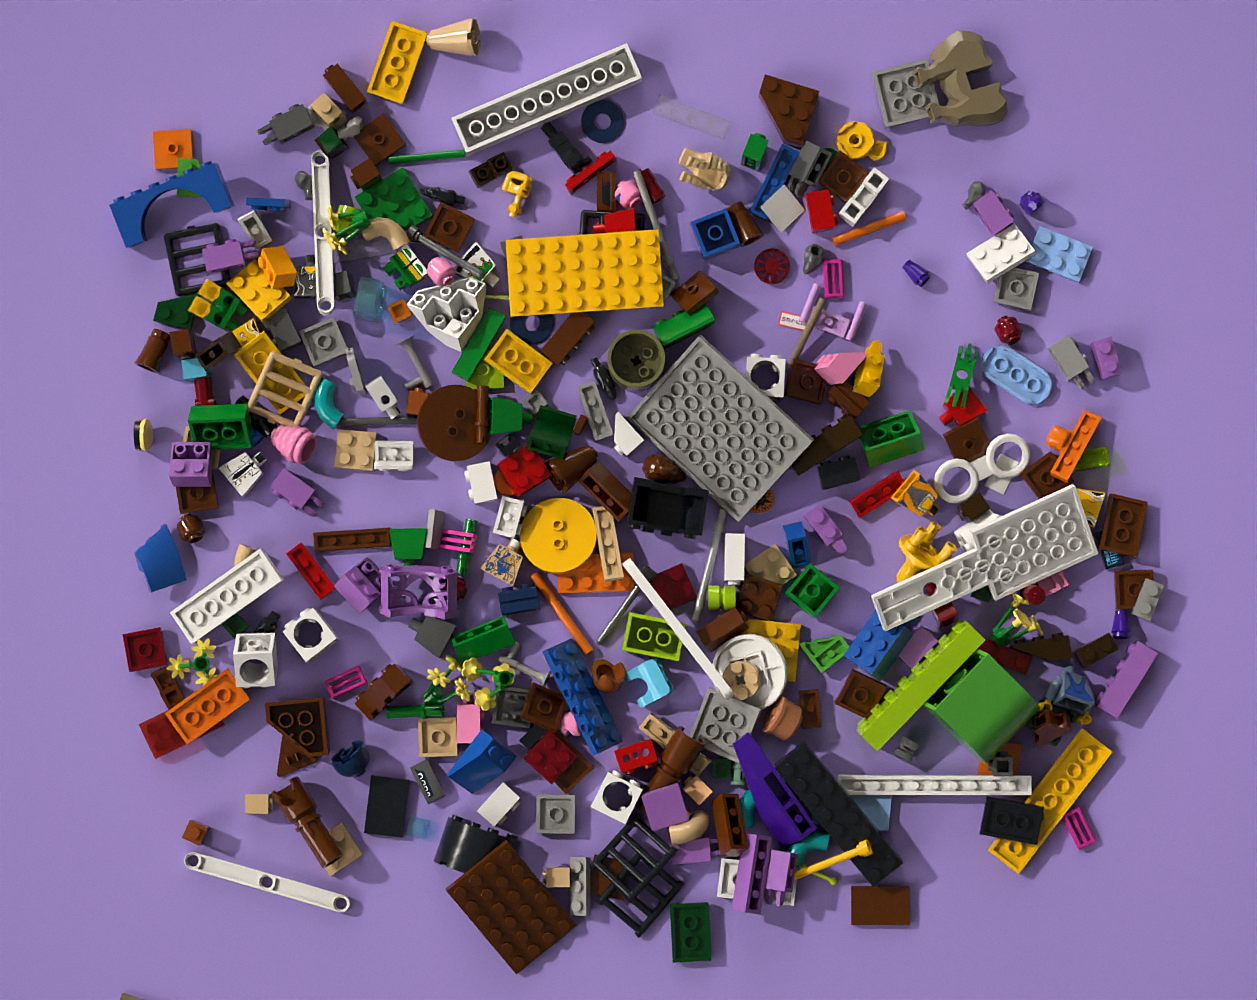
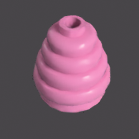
(294, 443)

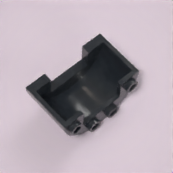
(667, 508)
(467, 844)

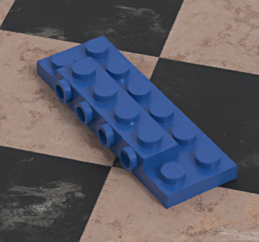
(582, 696)

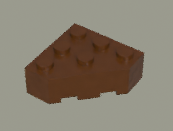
(789, 108)
(383, 691)
(301, 723)

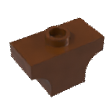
(1050, 726)

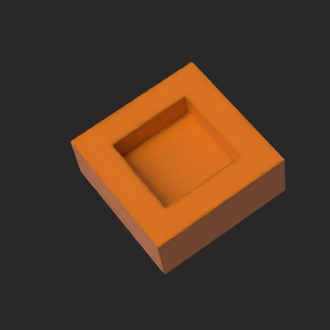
(399, 311)

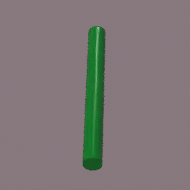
(426, 156)

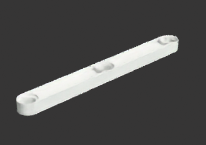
(323, 251)
(678, 629)
(254, 877)

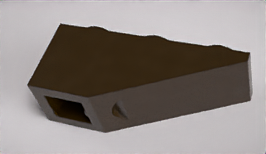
(1048, 649)

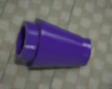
(916, 273)
(1120, 625)

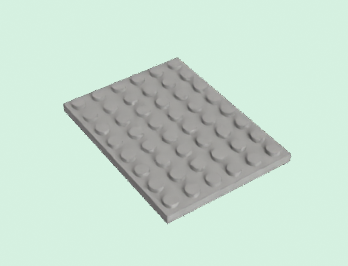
(719, 428)

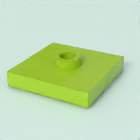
(486, 376)

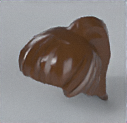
(662, 469)

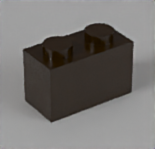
(218, 350)
(972, 508)
(1095, 650)

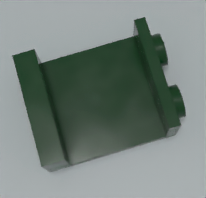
(551, 432)

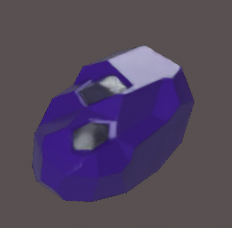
(1031, 202)

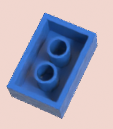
(877, 649)

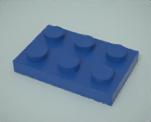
(263, 203)

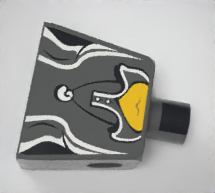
(306, 279)

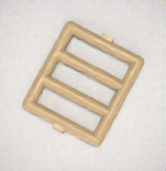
(267, 373)

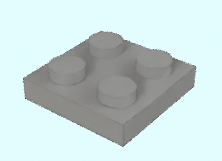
(1016, 288)
(323, 341)
(555, 814)

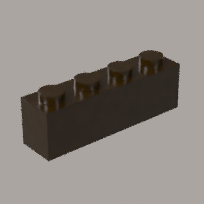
(828, 443)

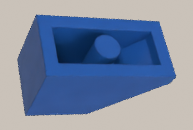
(797, 544)

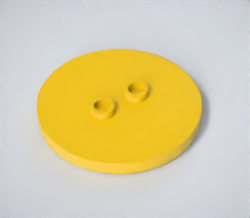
(558, 535)

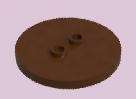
(448, 423)

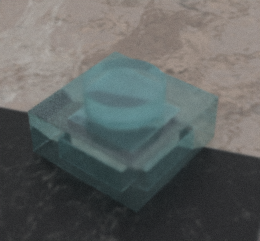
(417, 827)

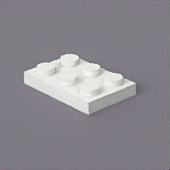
(1001, 253)

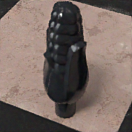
(442, 195)
(603, 378)

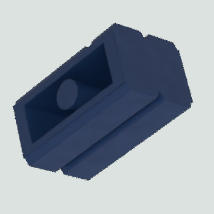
(519, 600)

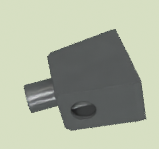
(432, 634)

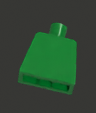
(506, 416)
(408, 544)

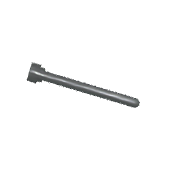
(415, 235)
(649, 574)

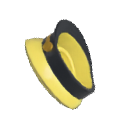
(143, 435)

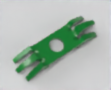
(958, 384)

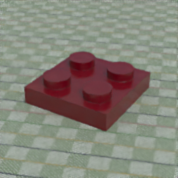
(674, 586)
(145, 649)
(550, 757)

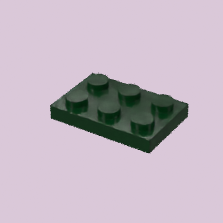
(690, 932)

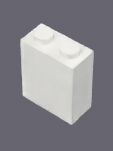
(734, 558)

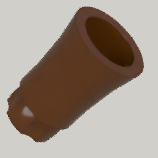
(744, 225)
(153, 351)

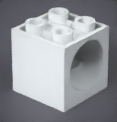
(776, 391)
(328, 635)
(260, 647)
(623, 813)

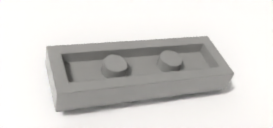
(595, 411)
(580, 886)

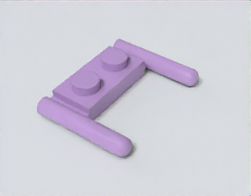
(831, 322)

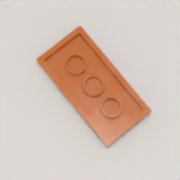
(590, 578)
(207, 706)

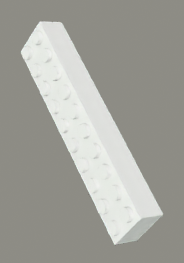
(547, 99)

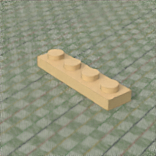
(607, 544)
(662, 733)

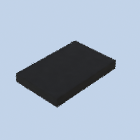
(386, 806)
(1011, 820)

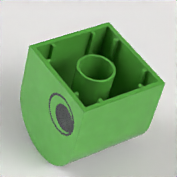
(981, 706)

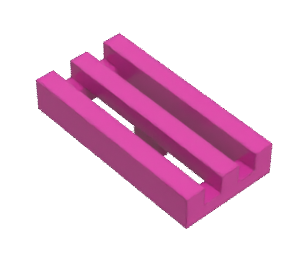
(825, 276)
(445, 539)
(360, 675)
(1071, 813)

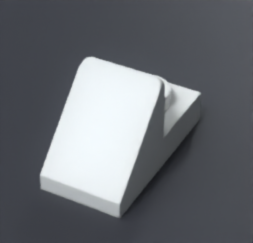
(255, 228)

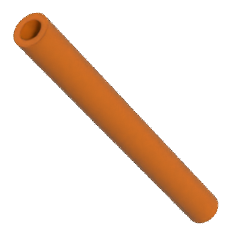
(561, 612)

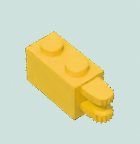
(869, 370)

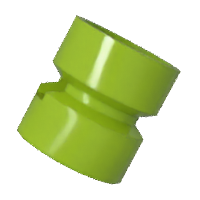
(346, 221)
(721, 597)

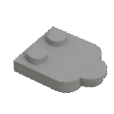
(356, 381)

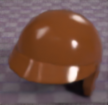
(607, 676)

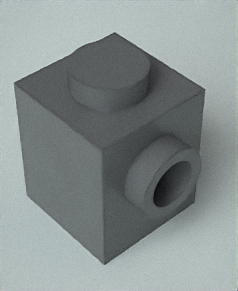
(343, 287)
(1001, 764)

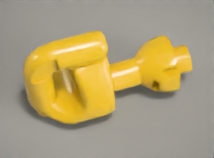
(519, 190)

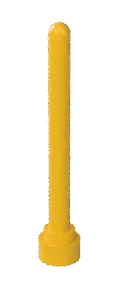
(863, 849)

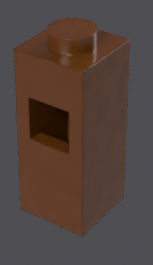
(344, 88)
(723, 629)

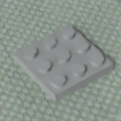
(899, 94)
(723, 723)

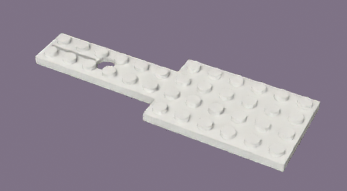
(1006, 557)

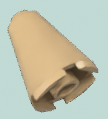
(456, 38)

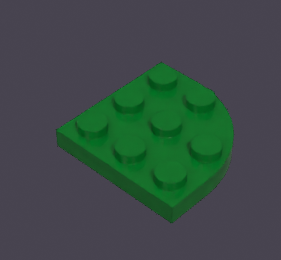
(396, 200)

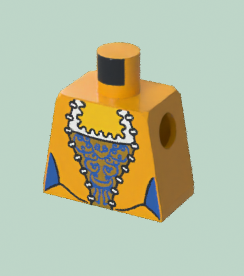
(916, 495)

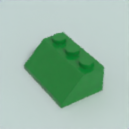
(683, 326)
(221, 425)
(891, 438)

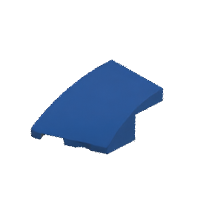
(160, 561)

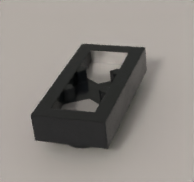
(508, 445)

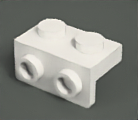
(394, 455)
(509, 517)

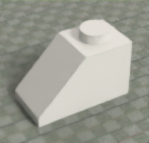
(625, 436)

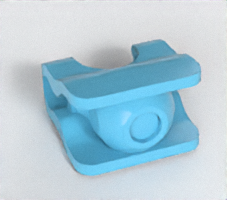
(656, 679)

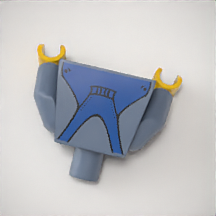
(1072, 693)

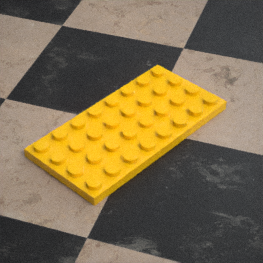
(584, 273)

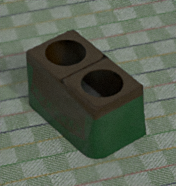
(330, 143)

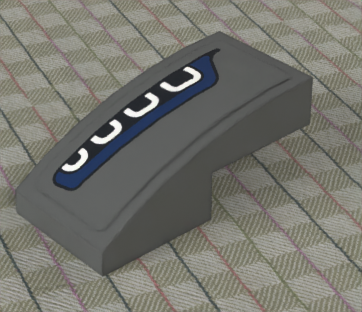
(427, 781)

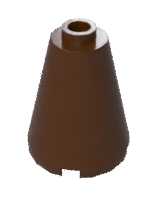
(569, 470)

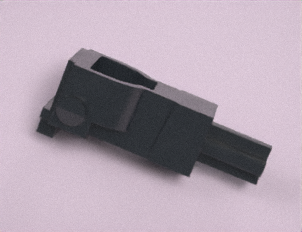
(565, 149)

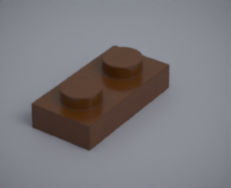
(810, 708)

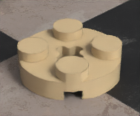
(751, 675)

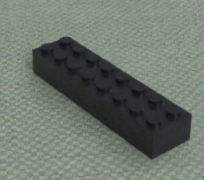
(837, 811)

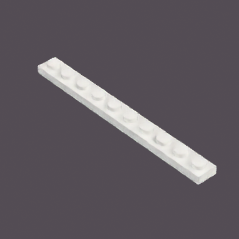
(936, 784)

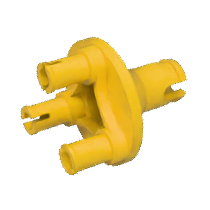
(921, 553)

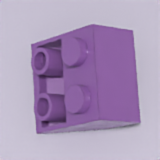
(191, 464)
(361, 585)

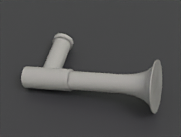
(423, 375)
(509, 659)

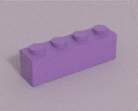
(1126, 679)
(752, 875)

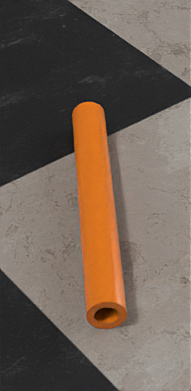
(869, 228)

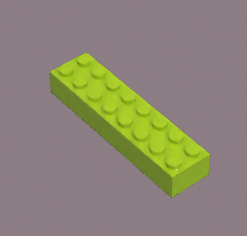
(920, 684)

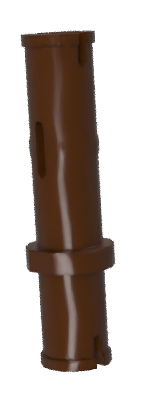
(482, 415)

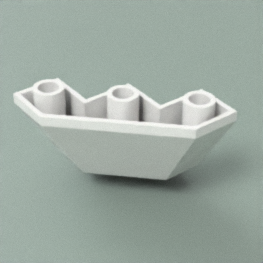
(450, 310)

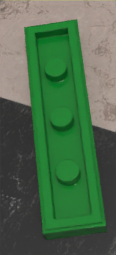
(478, 344)

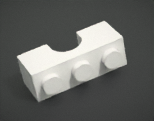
(863, 197)

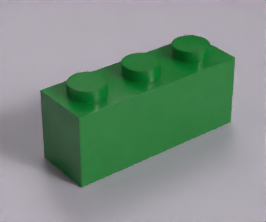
(754, 151)
(483, 639)

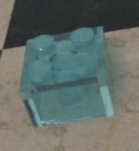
(370, 299)

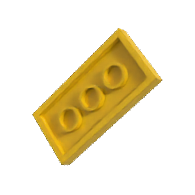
(397, 62)
(253, 358)

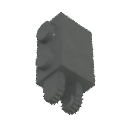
(287, 125)
(808, 168)
(283, 330)

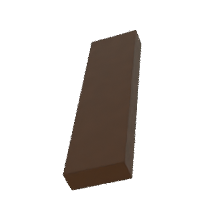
(352, 539)

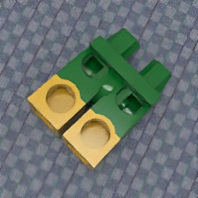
(224, 306)

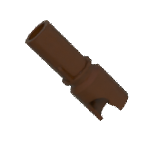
(676, 760)
(301, 810)

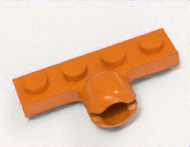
(1071, 444)

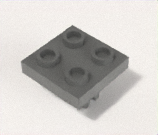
(510, 706)

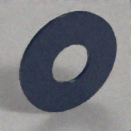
(592, 131)
(535, 336)

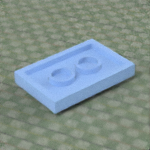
(1059, 254)

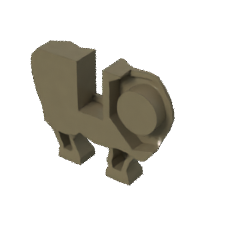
(953, 60)

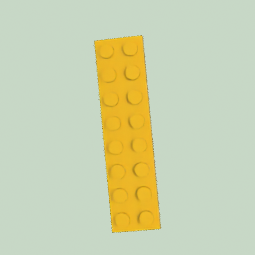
(1056, 793)

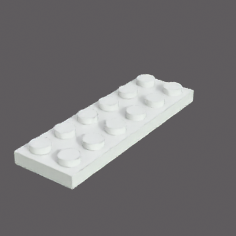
(226, 595)

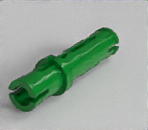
(463, 557)
(423, 711)

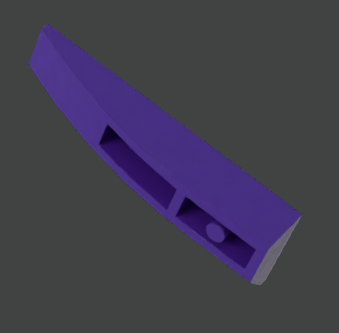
(771, 795)

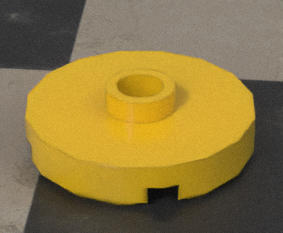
(849, 133)

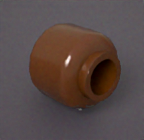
(190, 528)

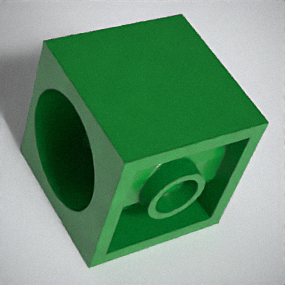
(811, 590)

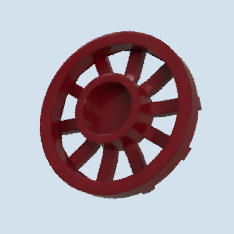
(772, 266)

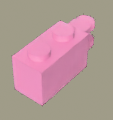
(469, 721)

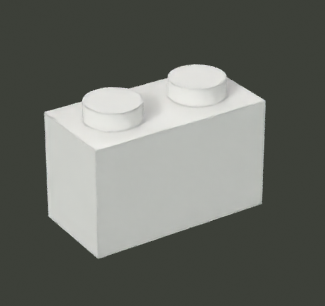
(482, 483)
(499, 804)

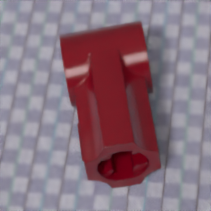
(204, 392)

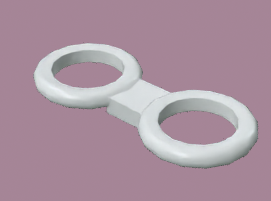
(982, 468)

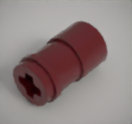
(653, 188)
(1033, 594)

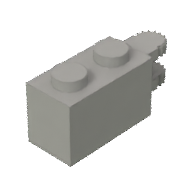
(1070, 360)

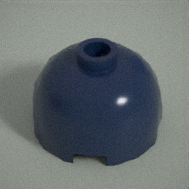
(352, 760)

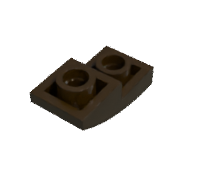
(490, 170)

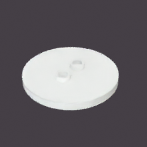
(765, 657)

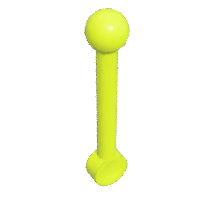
(833, 881)

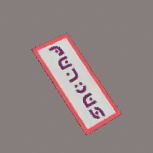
(791, 320)

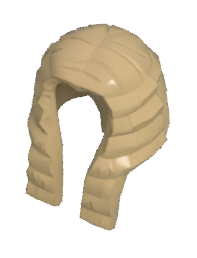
(708, 170)

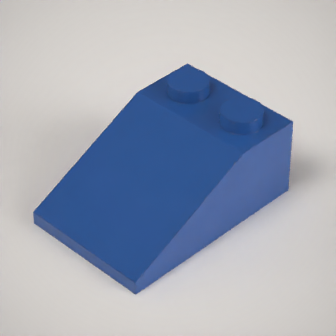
(481, 763)

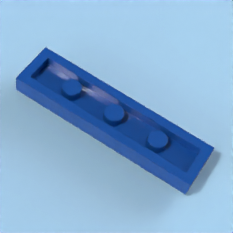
(775, 178)

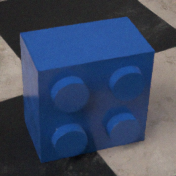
(715, 234)

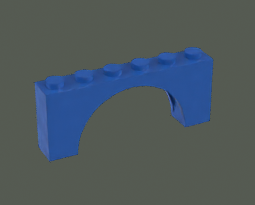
(132, 211)

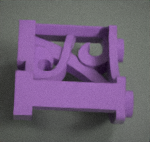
(398, 607)

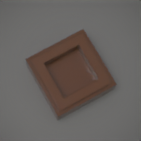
(580, 425)

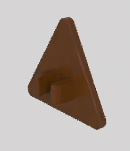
(291, 758)

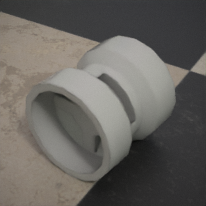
(905, 753)

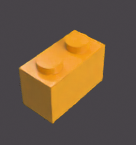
(277, 267)

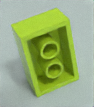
(651, 637)

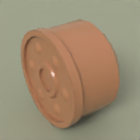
(782, 719)

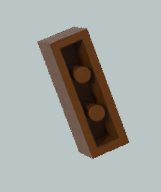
(568, 338)
(607, 490)
(729, 825)

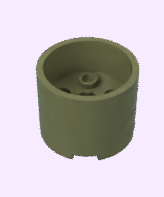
(634, 345)

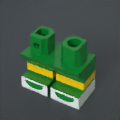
(408, 266)

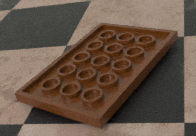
(511, 907)

